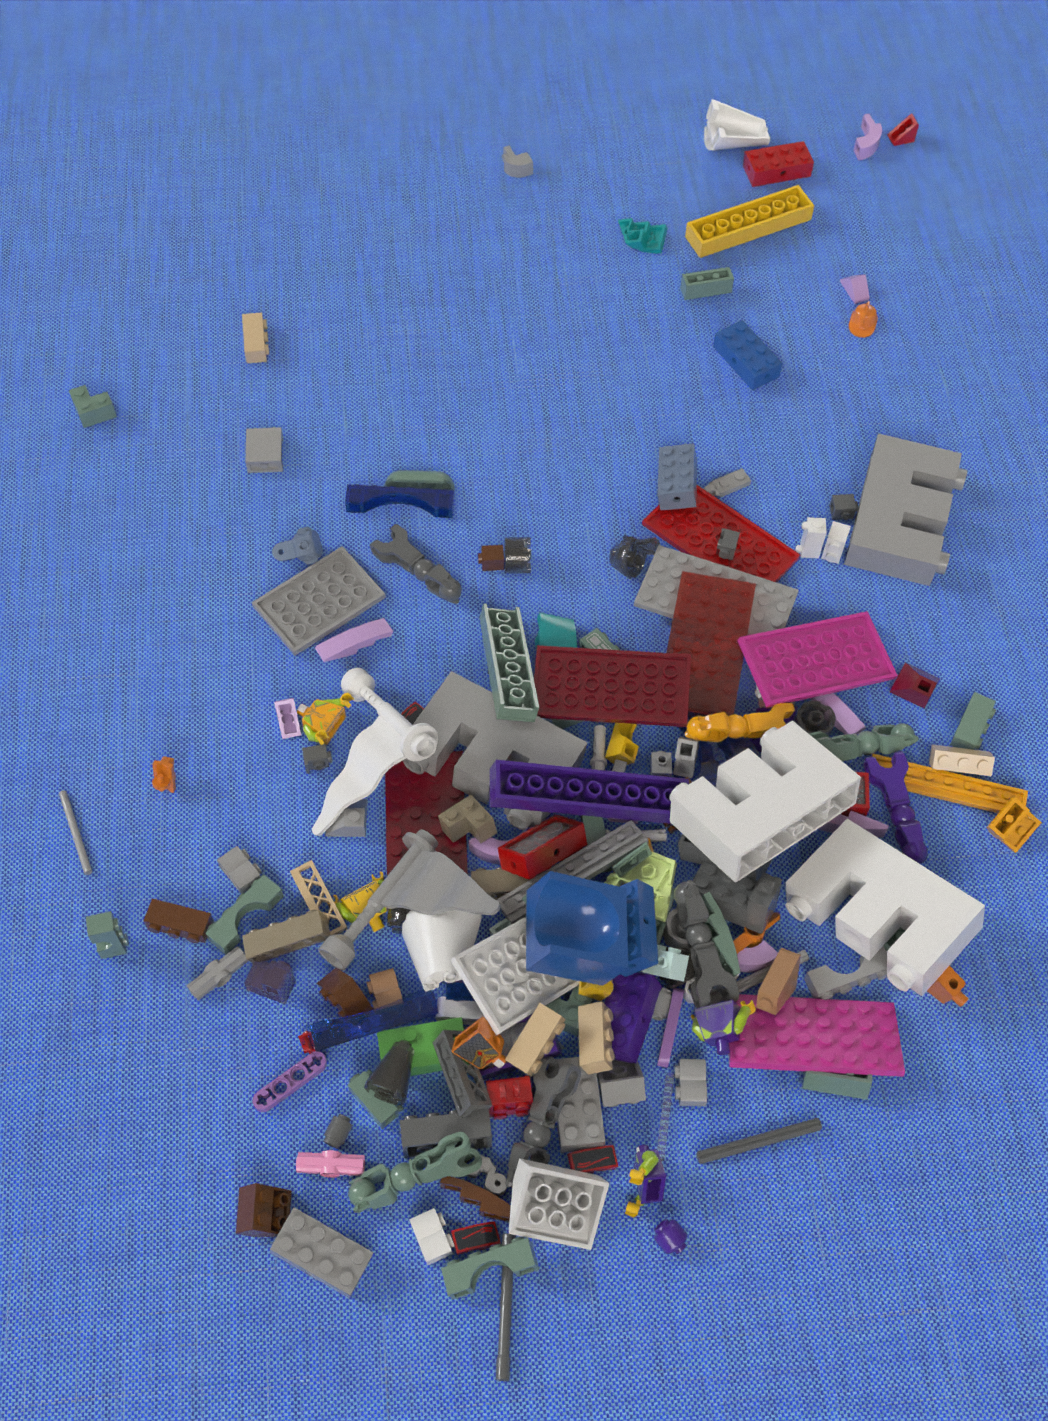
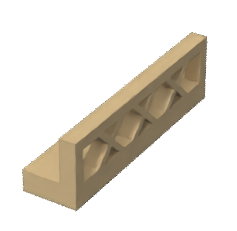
(309, 899)

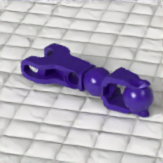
(896, 797)

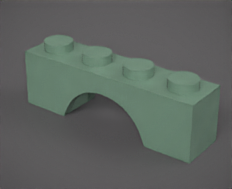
(261, 896)
(462, 1276)

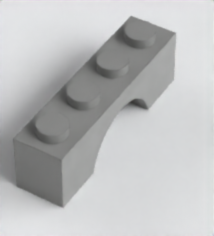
(825, 982)

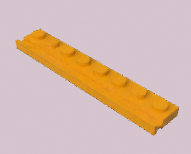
(956, 787)

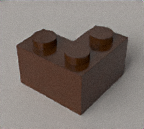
(344, 993)

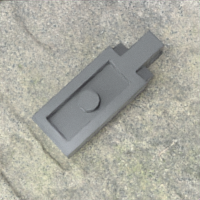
(728, 483)

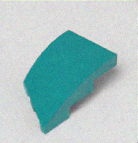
(643, 235)
(555, 631)

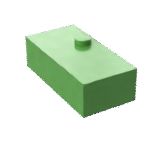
(421, 1038)

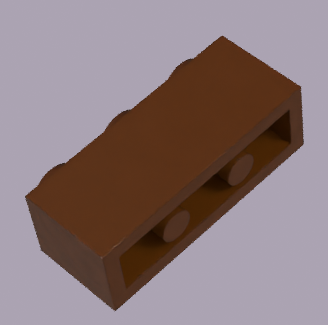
(177, 921)

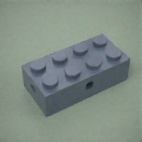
(677, 477)

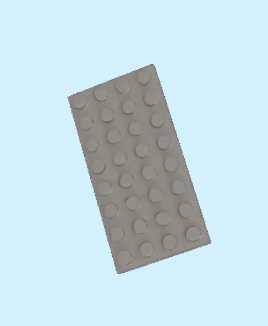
(661, 584)

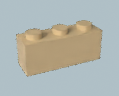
(255, 337)
(961, 760)
(595, 1038)
(536, 1039)

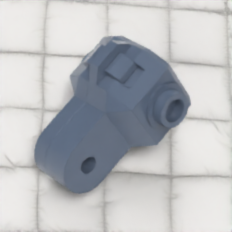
(303, 546)

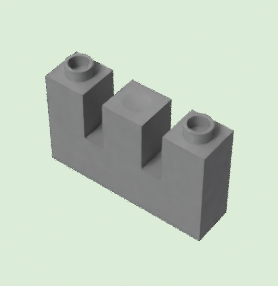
(905, 510)
(467, 716)

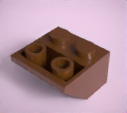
(262, 1210)

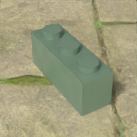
(707, 283)
(974, 722)
(838, 1083)

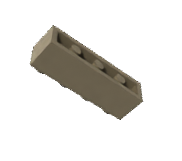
(497, 882)
(286, 936)

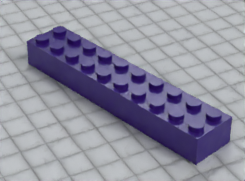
(581, 791)

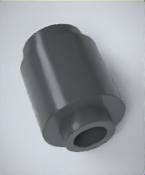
(337, 1131)

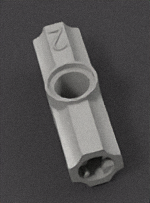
(217, 973)

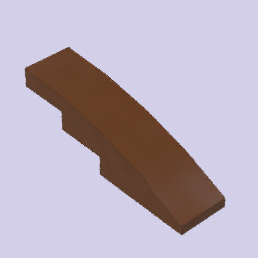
(490, 1205)

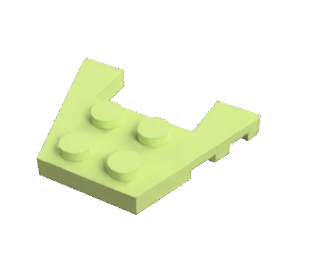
(657, 872)

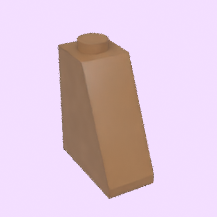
(779, 982)

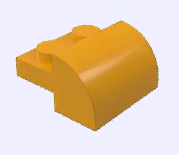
(1013, 824)

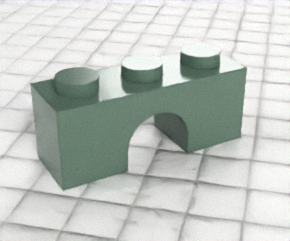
(107, 934)

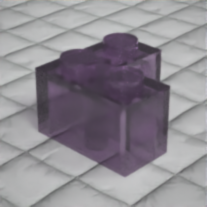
(271, 980)

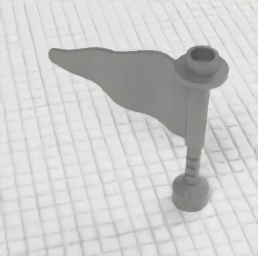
(419, 882)

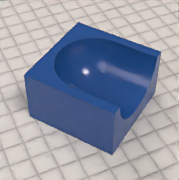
(576, 929)

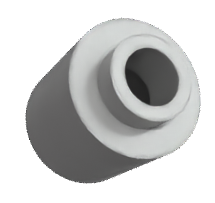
(662, 1005)

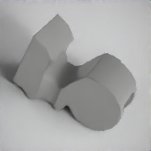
(495, 1182)

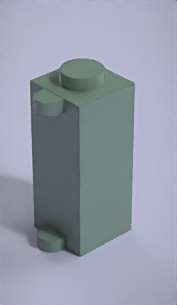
(380, 1111)

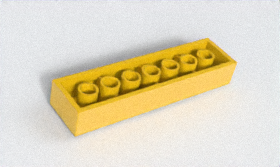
(749, 221)

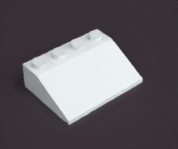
(556, 1204)

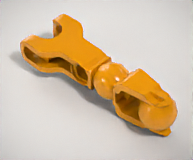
(754, 725)

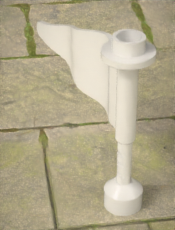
(373, 750)

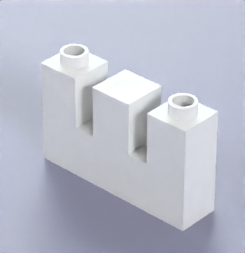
(764, 801)
(887, 895)

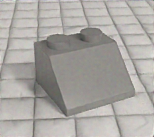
(621, 1084)

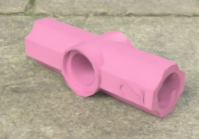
(330, 1164)

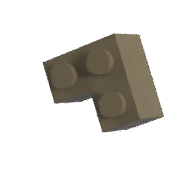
(465, 818)

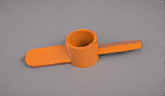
(751, 938)

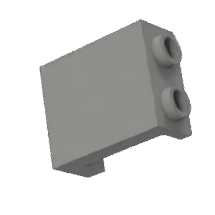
(264, 450)

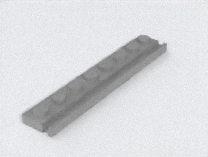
(583, 864)

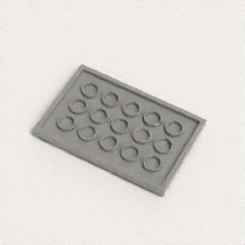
(318, 600)

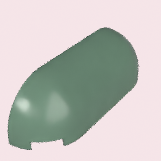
(420, 479)

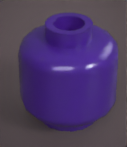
(670, 1236)

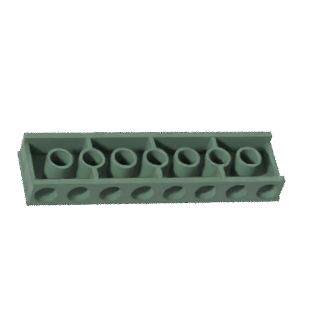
(508, 664)

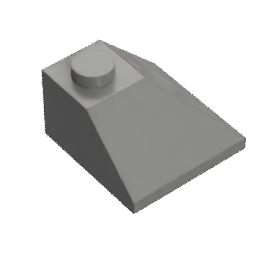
(351, 821)

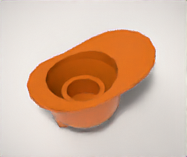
(863, 320)

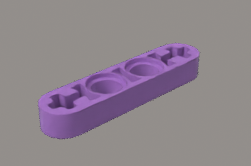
(670, 1028)
(292, 1084)

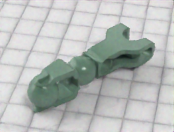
(883, 739)
(438, 1163)

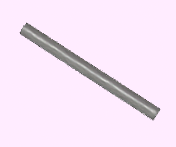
(75, 832)

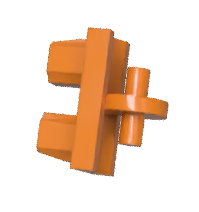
(164, 774)

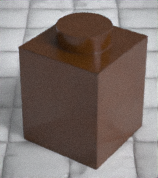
(491, 557)

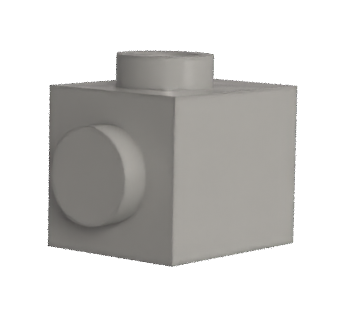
(661, 764)

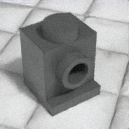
(727, 543)
(316, 757)

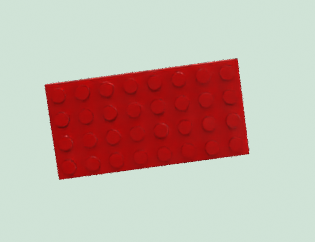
(699, 529)

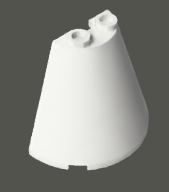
(733, 128)
(436, 940)

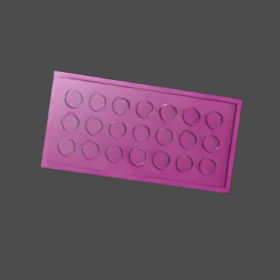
(816, 658)
(821, 1037)

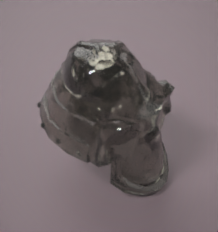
(631, 553)

